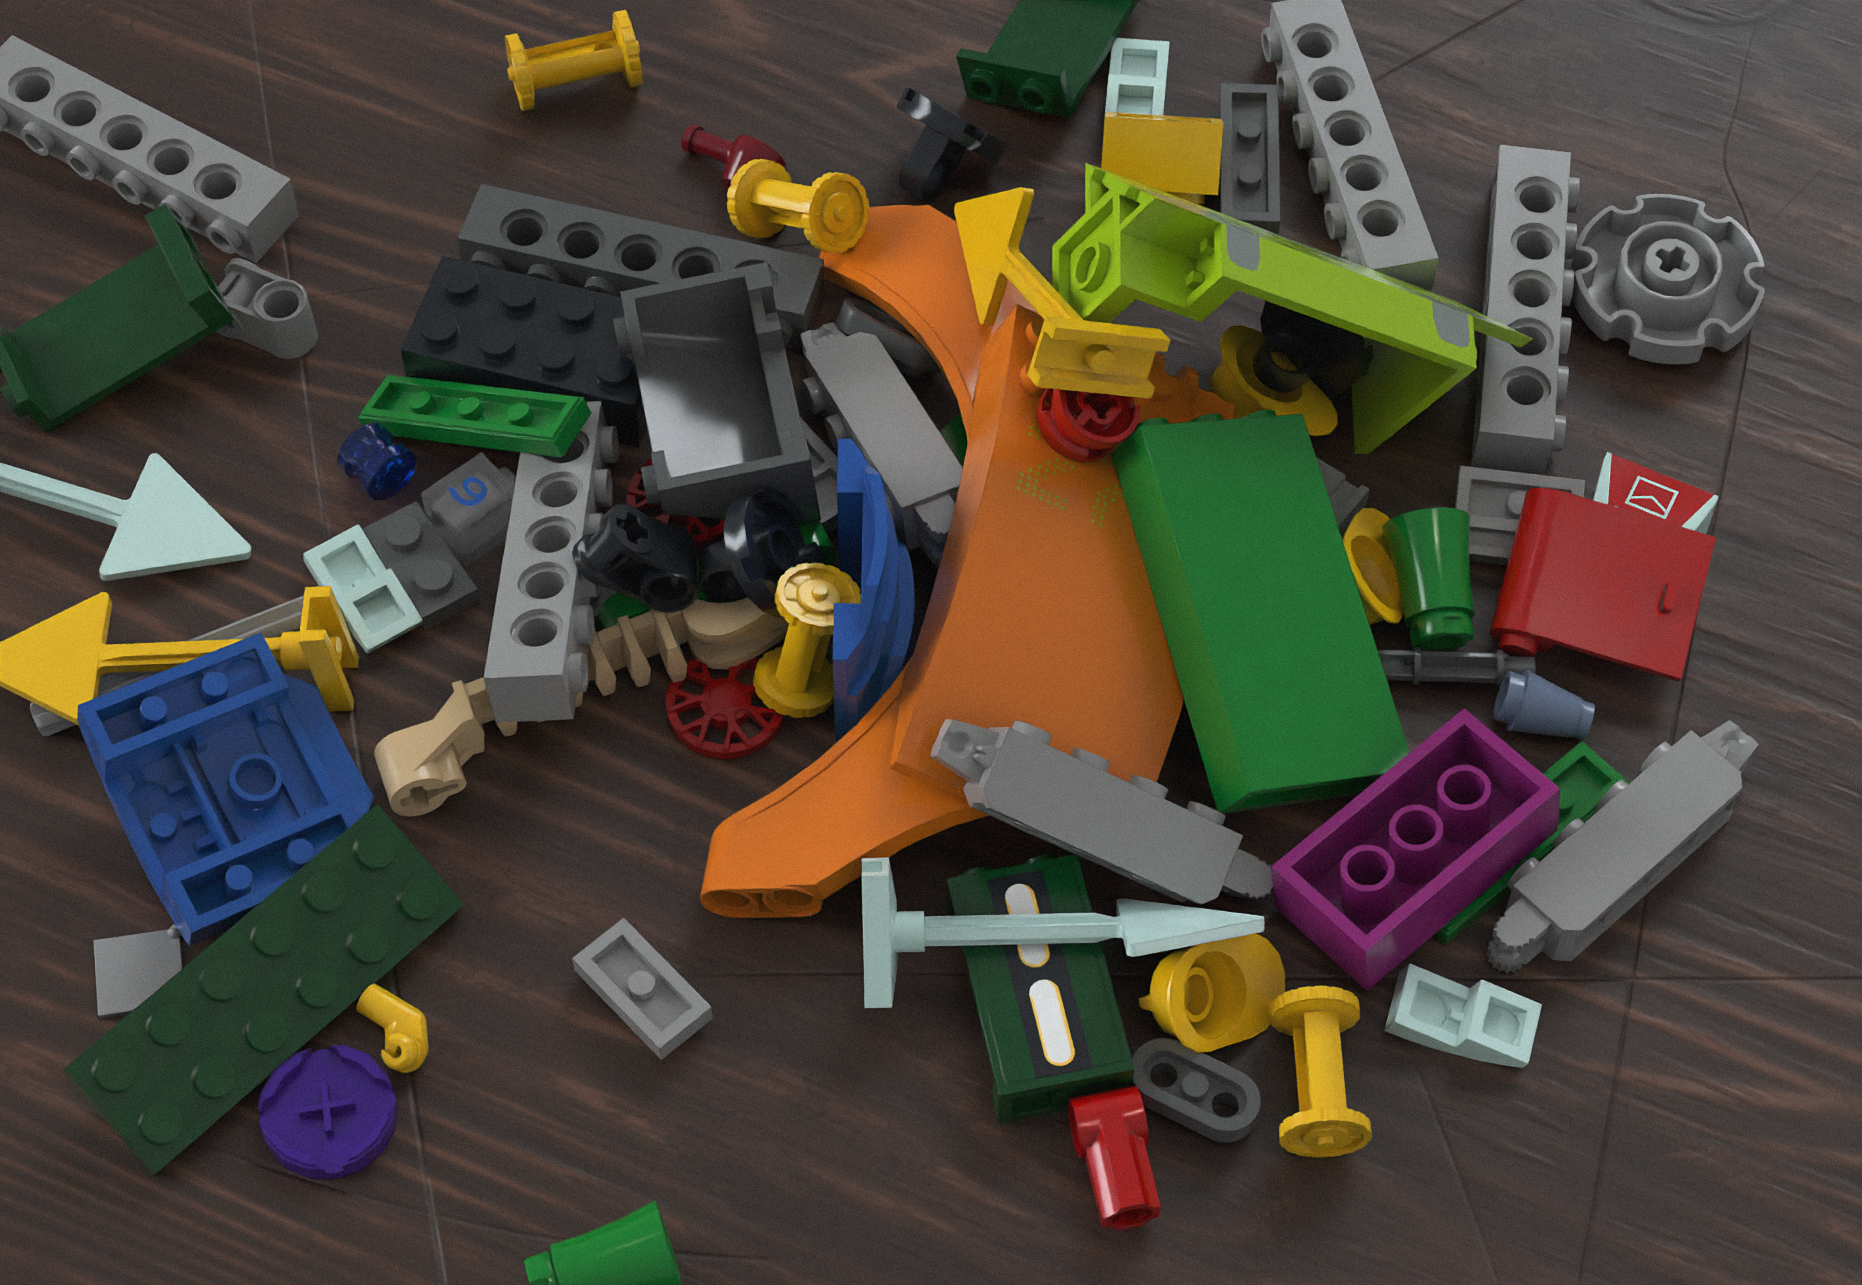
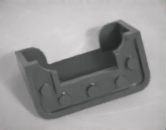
(716, 393)

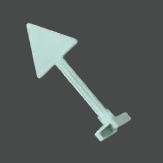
(158, 528)
(1141, 924)

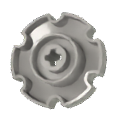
(1667, 278)

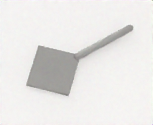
(134, 968)

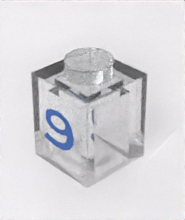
(471, 507)

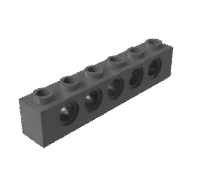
(625, 253)

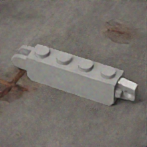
(874, 406)
(1098, 815)
(1622, 849)

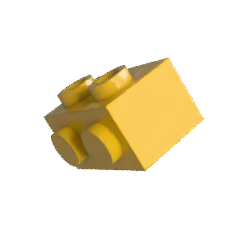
(1165, 152)

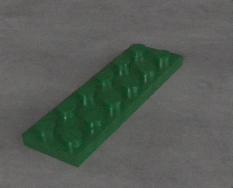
(263, 989)

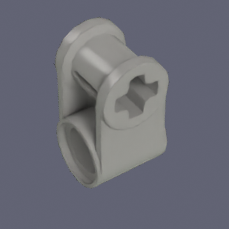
(267, 310)

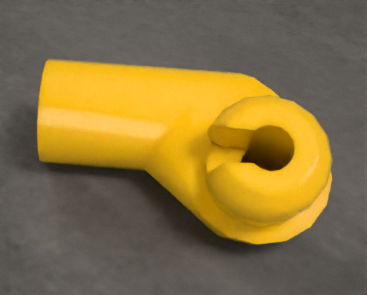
(403, 1026)

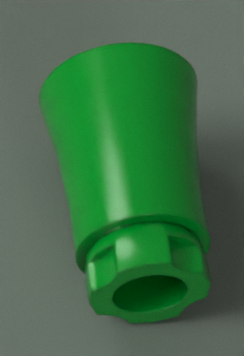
(1433, 575)
(618, 1253)

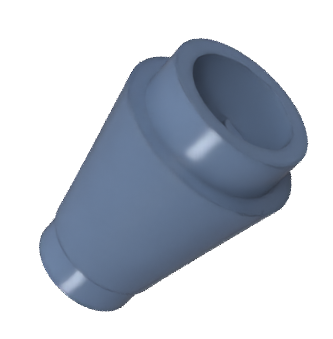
(1540, 707)

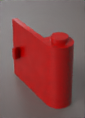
(1596, 584)

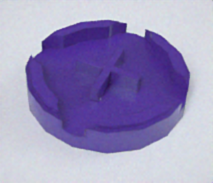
(327, 1112)

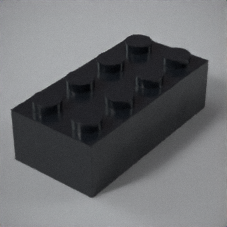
(525, 336)

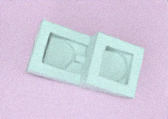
(1137, 76)
(366, 591)
(1464, 1021)

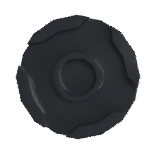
(940, 146)
(1318, 349)
(756, 550)

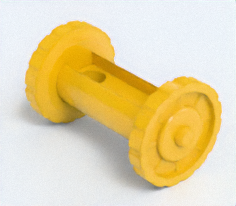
(574, 60)
(828, 211)
(798, 676)
(1324, 1121)

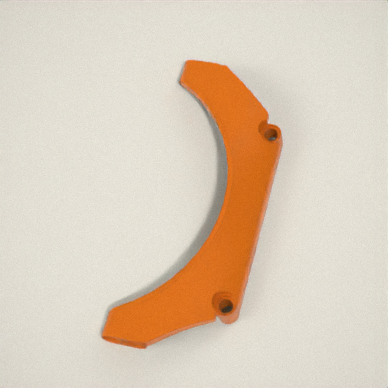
(849, 804)

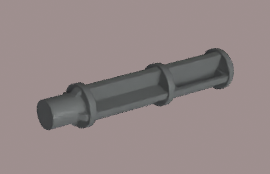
(1452, 666)

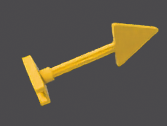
(1069, 350)
(67, 654)

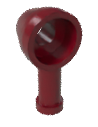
(730, 153)

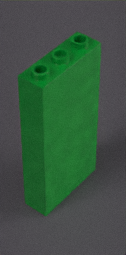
(1259, 609)

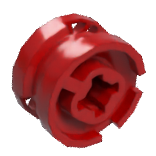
(1085, 422)

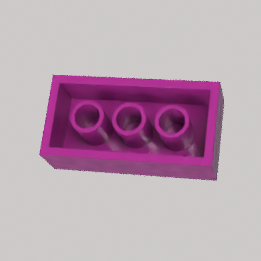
(1415, 848)

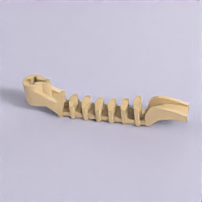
(425, 760)

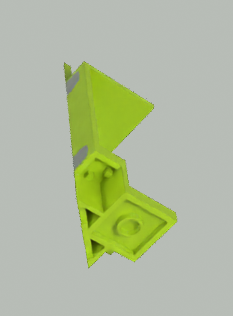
(1194, 258)

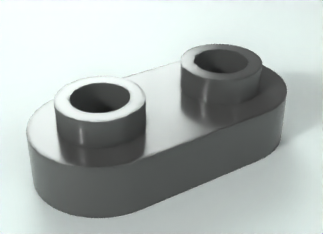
(899, 343)
(1198, 1087)

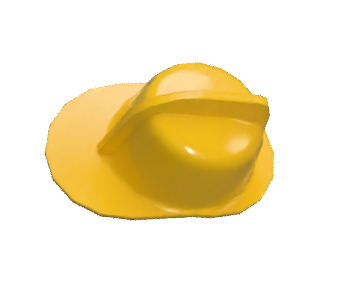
(1237, 383)
(1373, 566)
(1216, 991)

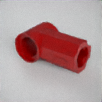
(1112, 1138)

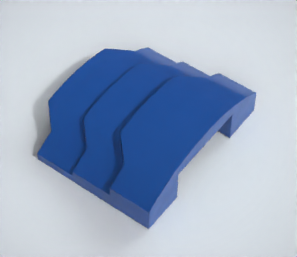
(879, 634)
(223, 780)

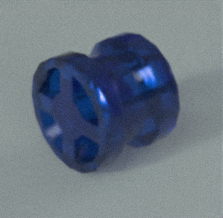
(376, 461)

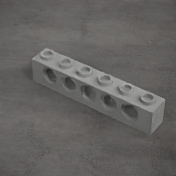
(1347, 141)
(142, 152)
(1526, 292)
(542, 597)

